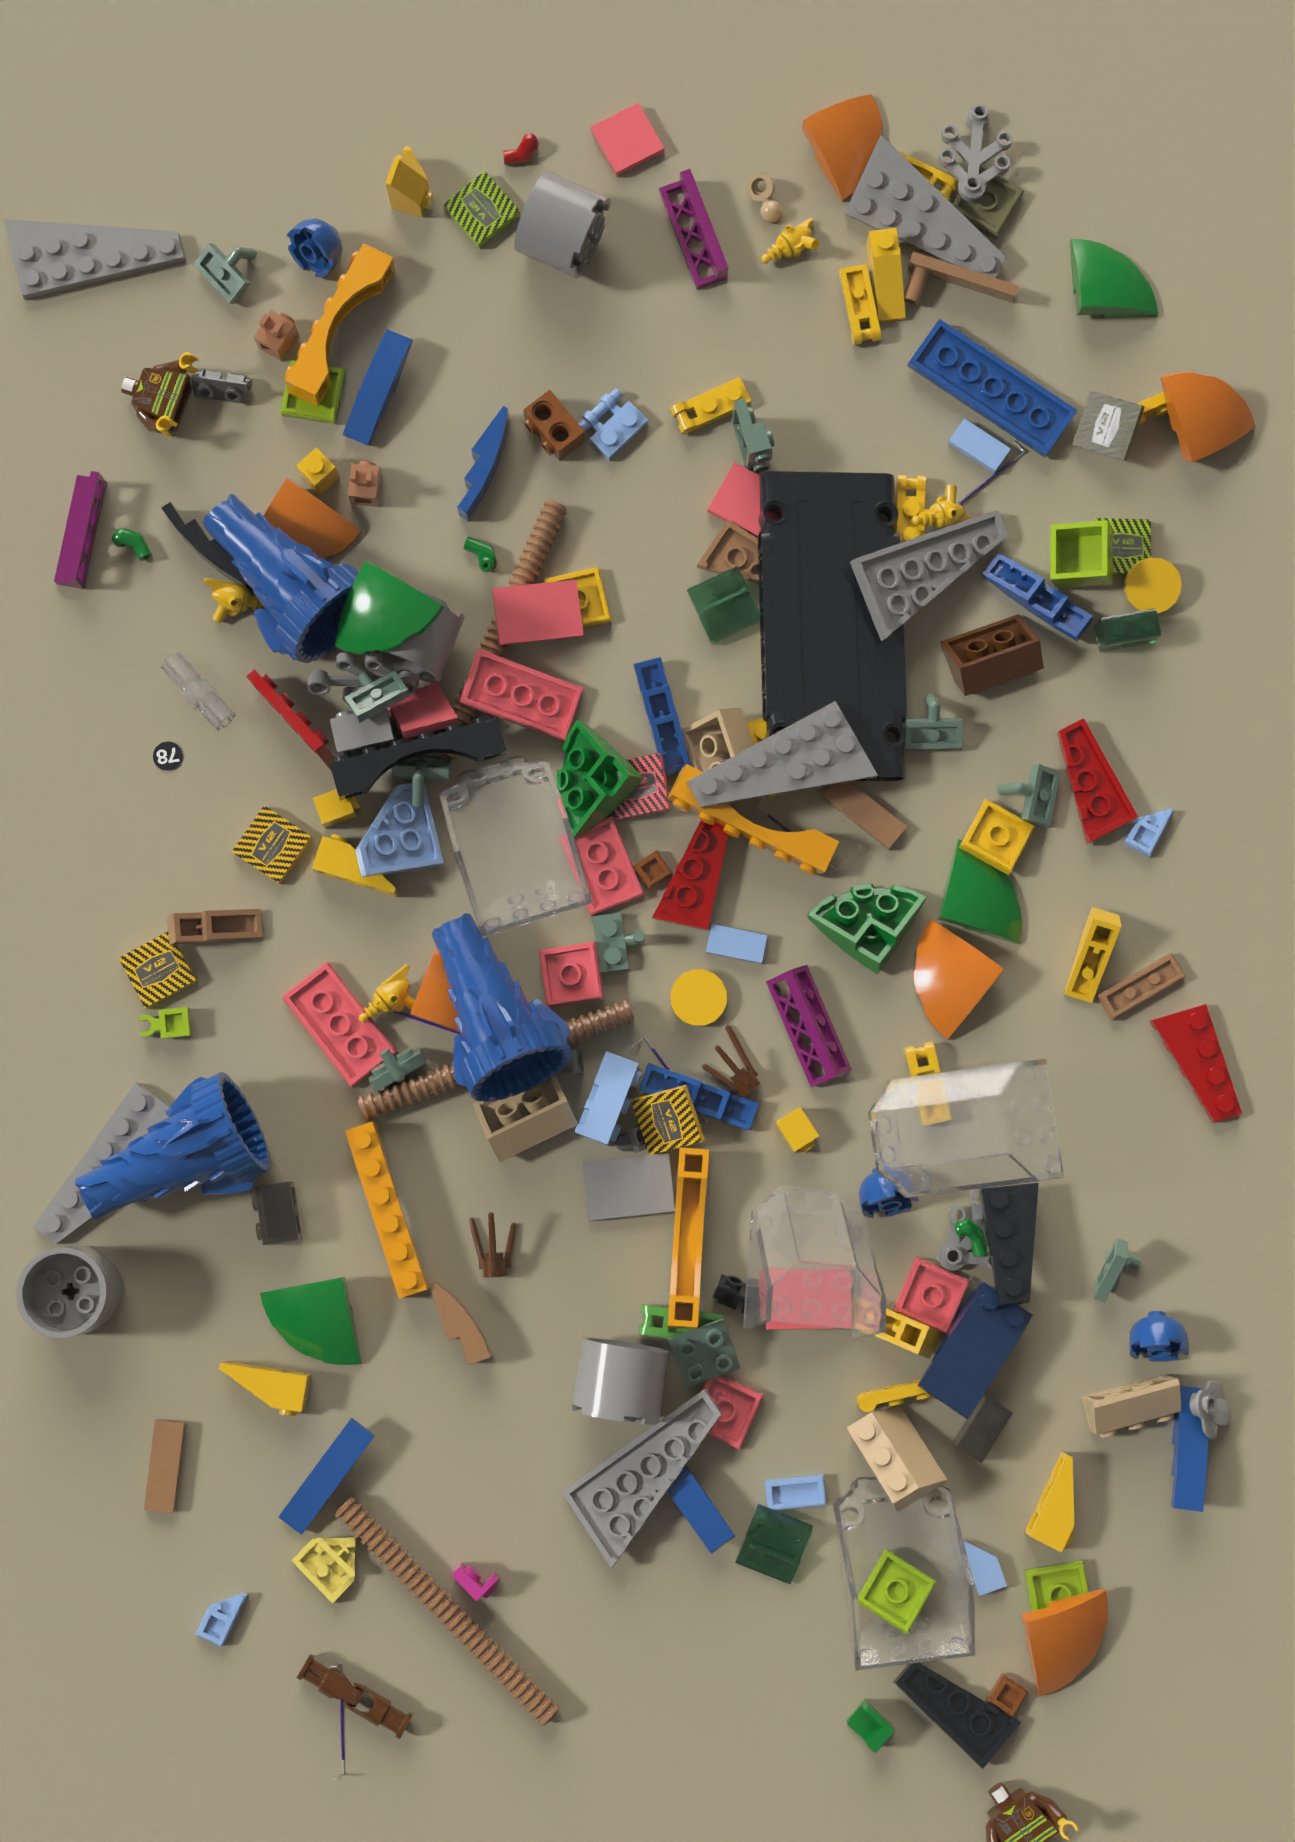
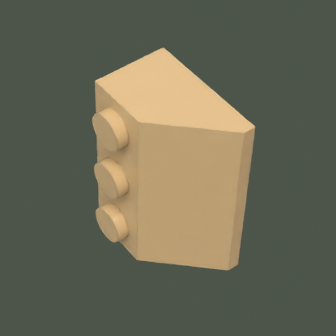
(716, 738)
(525, 1118)
(1132, 1405)
(896, 1456)

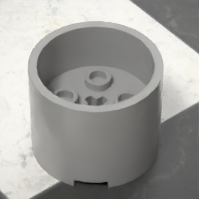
(561, 224)
(430, 651)
(45, 1295)
(620, 1380)

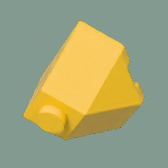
(408, 185)

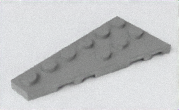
(901, 198)
(69, 256)
(913, 572)
(798, 758)
(130, 1120)
(630, 1484)

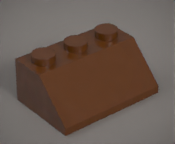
(993, 654)

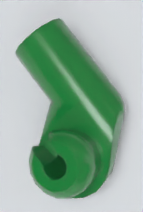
(134, 539)
(484, 553)
(975, 1235)

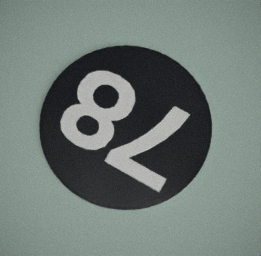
(167, 755)

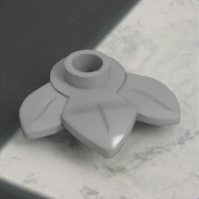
(1210, 1408)

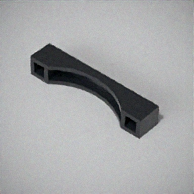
(359, 773)

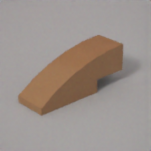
(214, 926)
(460, 1323)

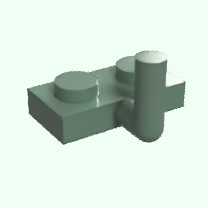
(222, 271)
(376, 695)
(933, 731)
(421, 767)
(1039, 794)
(613, 943)
(394, 1069)
(1116, 1260)

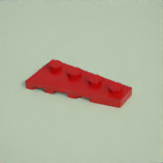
(297, 722)
(1095, 787)
(694, 884)
(1196, 1049)

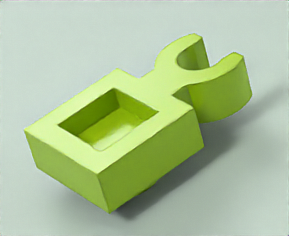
(171, 1023)

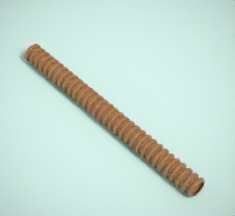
(526, 572)
(445, 1078)
(447, 1612)

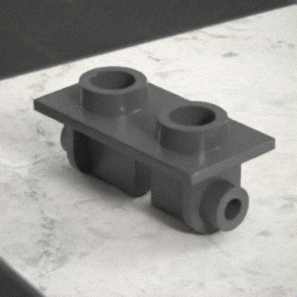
(212, 386)

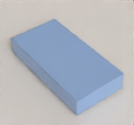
(979, 446)
(736, 944)
(795, 1492)

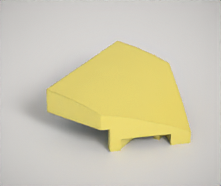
(328, 1564)

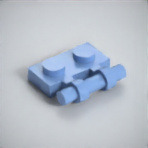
(618, 429)

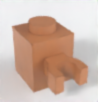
(276, 334)
(365, 484)

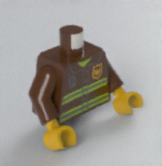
(162, 394)
(1024, 1817)

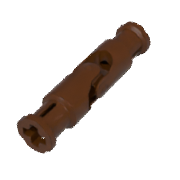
(337, 1686)

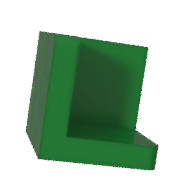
(870, 1725)

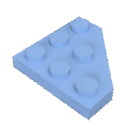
(400, 837)

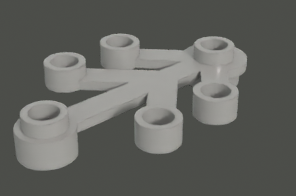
(974, 156)
(320, 682)
(964, 1245)

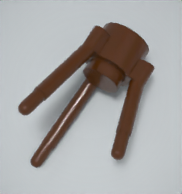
(743, 1080)
(494, 1264)

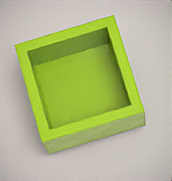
(1081, 554)

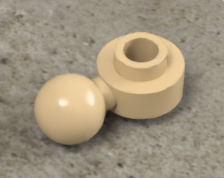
(770, 209)

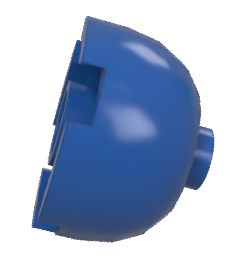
(315, 246)
(882, 1195)
(1158, 1337)

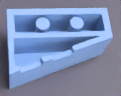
(608, 1099)

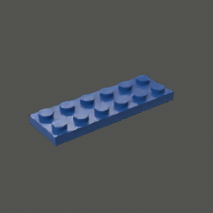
(992, 388)

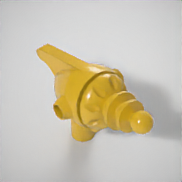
(792, 242)
(944, 512)
(231, 598)
(390, 996)

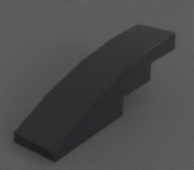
(210, 551)

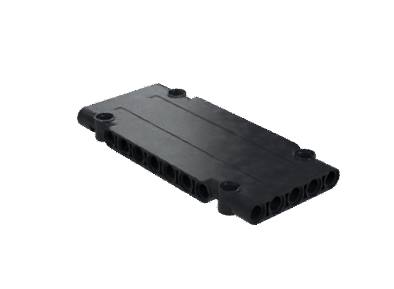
(812, 613)

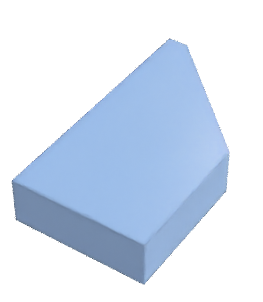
(1147, 831)
(984, 1569)
(220, 1619)

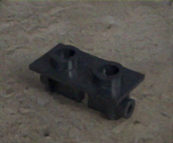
(730, 1292)

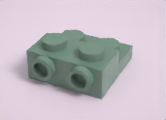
(752, 438)

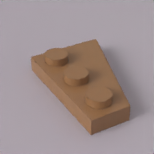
(730, 549)

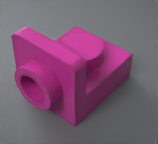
(469, 1579)

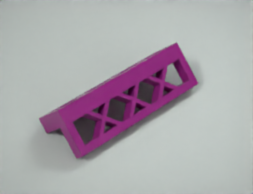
(704, 228)
(80, 530)
(813, 1022)

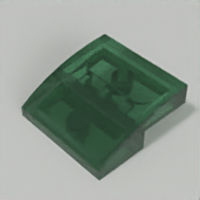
(724, 604)
(774, 1544)

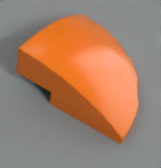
(844, 140)
(1204, 413)
(310, 521)
(950, 977)
(433, 998)
(1065, 1638)

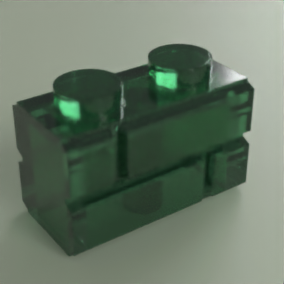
(1127, 630)

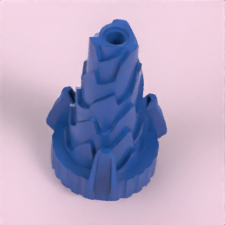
(293, 584)
(503, 1038)
(204, 1142)

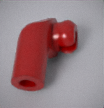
(524, 152)

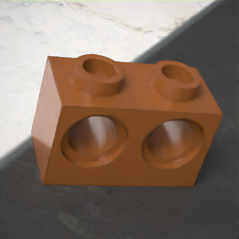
(559, 422)

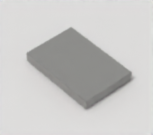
(628, 1187)

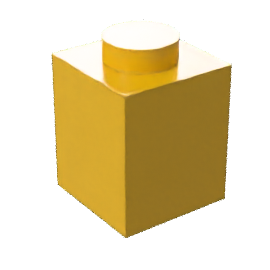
(317, 471)
(334, 811)
(797, 1131)

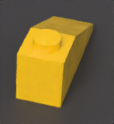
(886, 274)
(339, 861)
(1093, 954)
(909, 1334)
(275, 1387)
(1054, 1514)

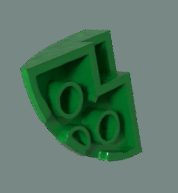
(1109, 283)
(382, 612)
(592, 778)
(980, 898)
(868, 921)
(315, 1320)

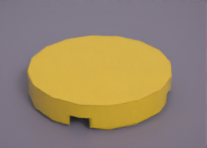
(1152, 585)
(698, 997)

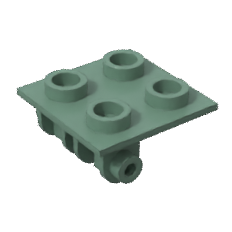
(704, 1353)

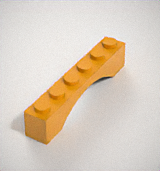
(366, 278)
(806, 848)
(386, 1209)
(688, 1238)

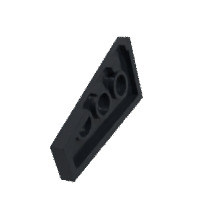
(1010, 1233)
(962, 1716)

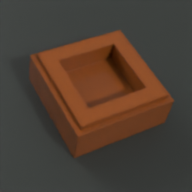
(652, 870)
(1007, 1695)

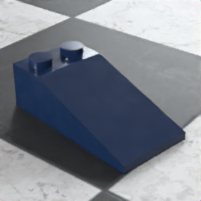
(974, 1350)

